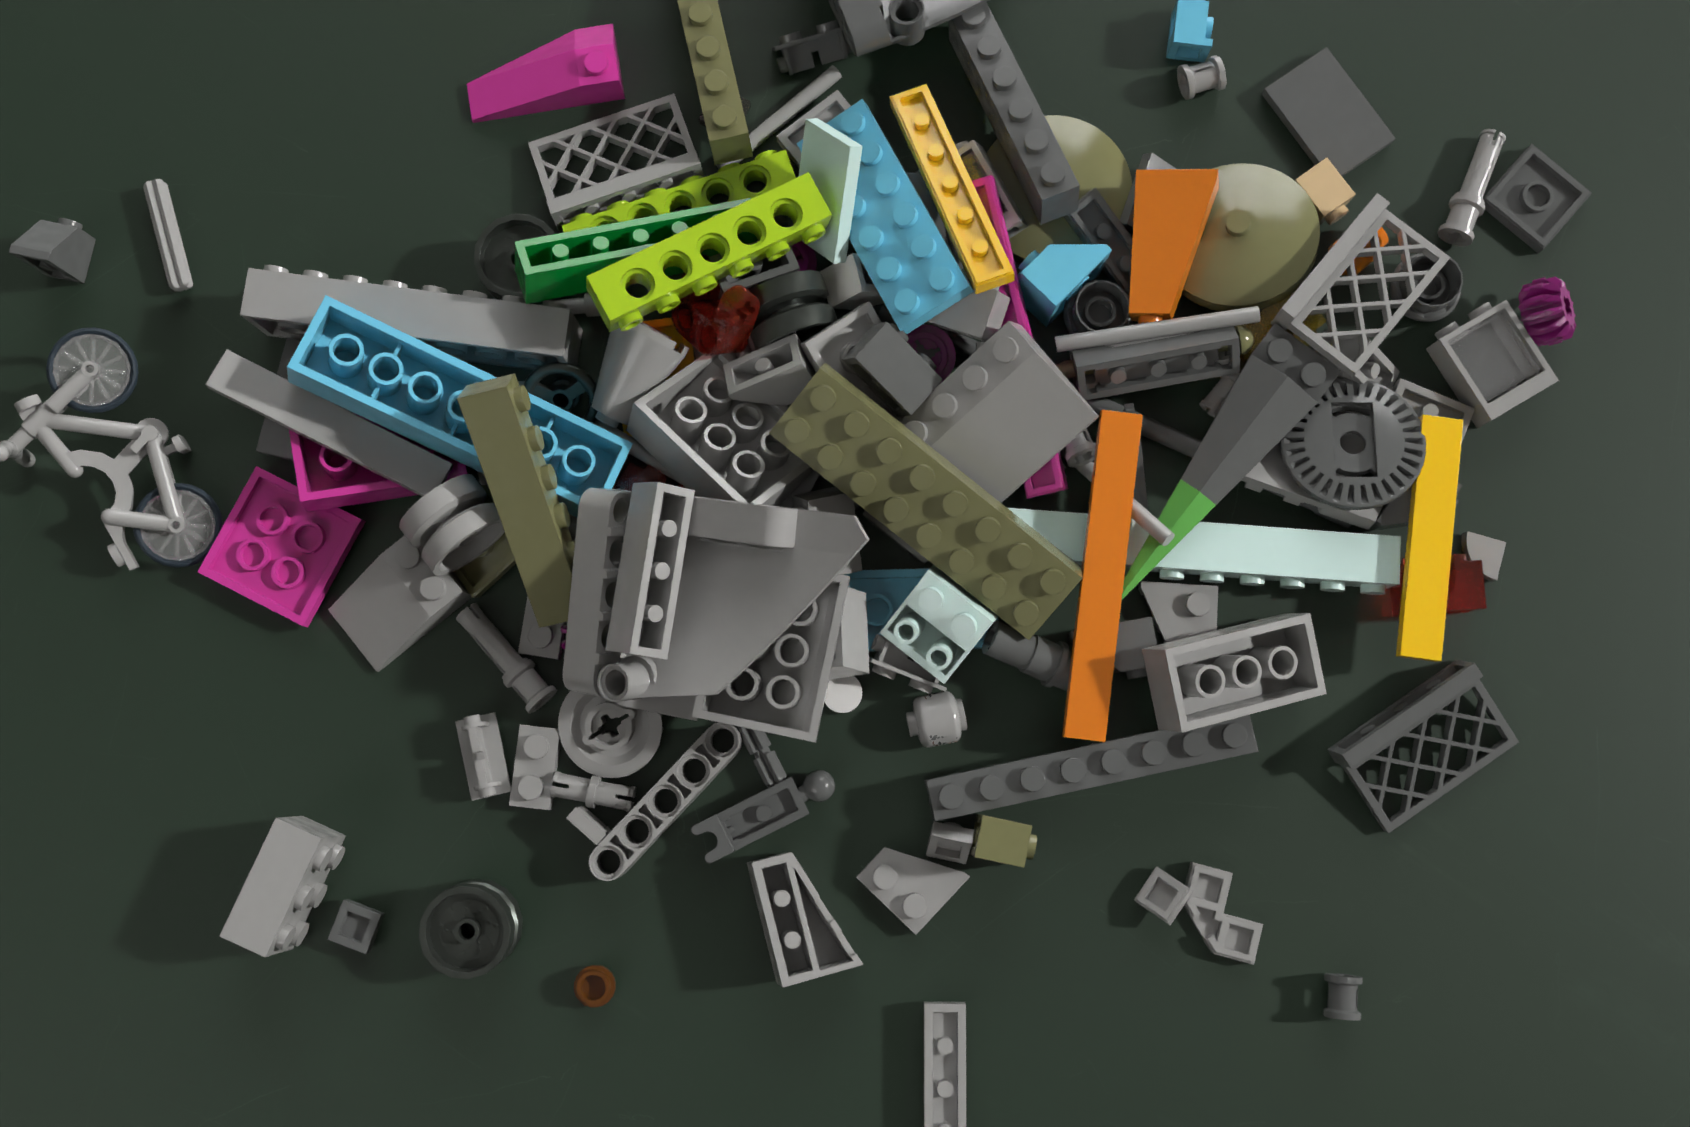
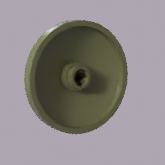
(1094, 162)
(1255, 240)

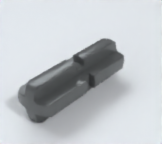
(766, 760)

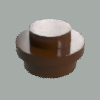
(594, 986)

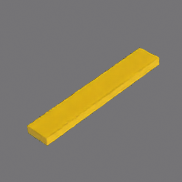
(952, 189)
(1430, 542)

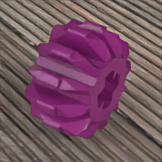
(1547, 311)

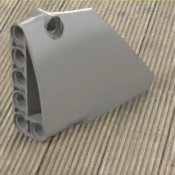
(739, 590)

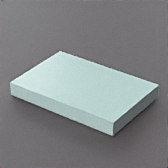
(834, 167)

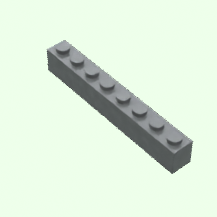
(1086, 767)

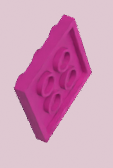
(279, 550)

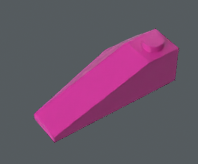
(559, 75)

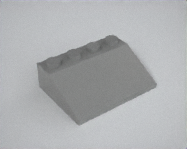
(1002, 413)
(716, 441)
(790, 679)

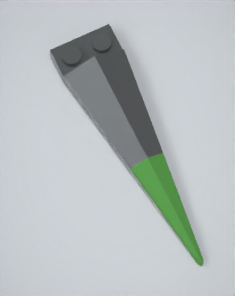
(1265, 402)

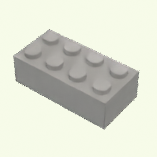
(1234, 672)

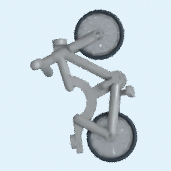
(96, 374)

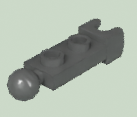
(764, 813)

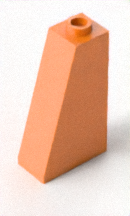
(1167, 230)

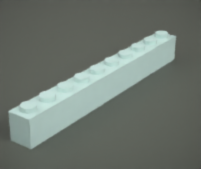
(1248, 553)

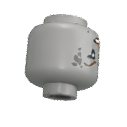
(937, 719)

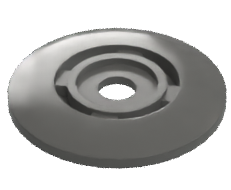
(1391, 451)

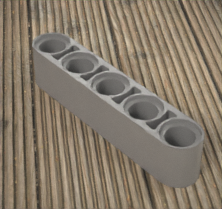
(649, 812)

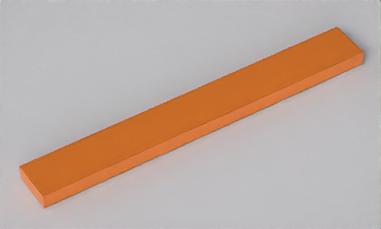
(1102, 576)

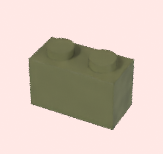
(1002, 840)

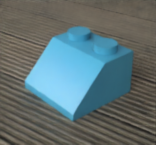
(1058, 276)

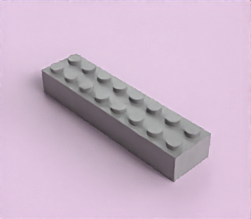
(461, 325)

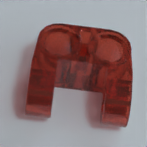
(717, 324)

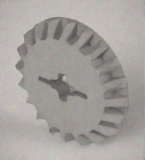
(607, 753)

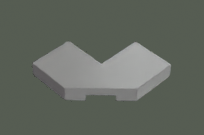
(1221, 932)

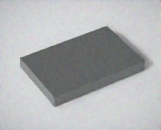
(1328, 113)

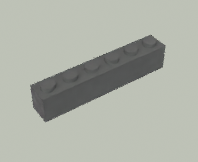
(1014, 114)

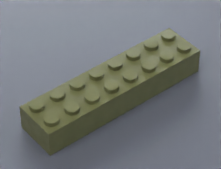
(927, 501)

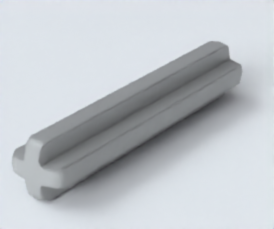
(168, 235)

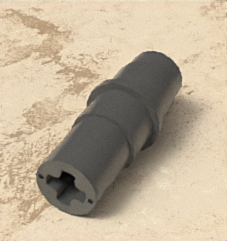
(1033, 657)

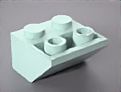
(938, 624)

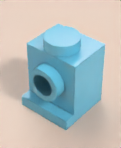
(1190, 31)

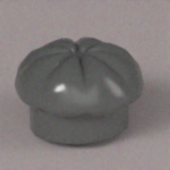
(1438, 297)
(1097, 307)

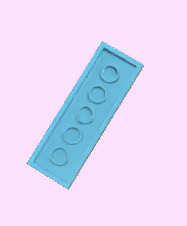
(895, 230)

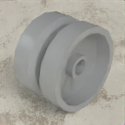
(452, 524)

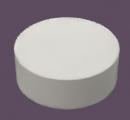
(843, 694)

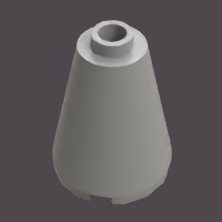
(631, 368)

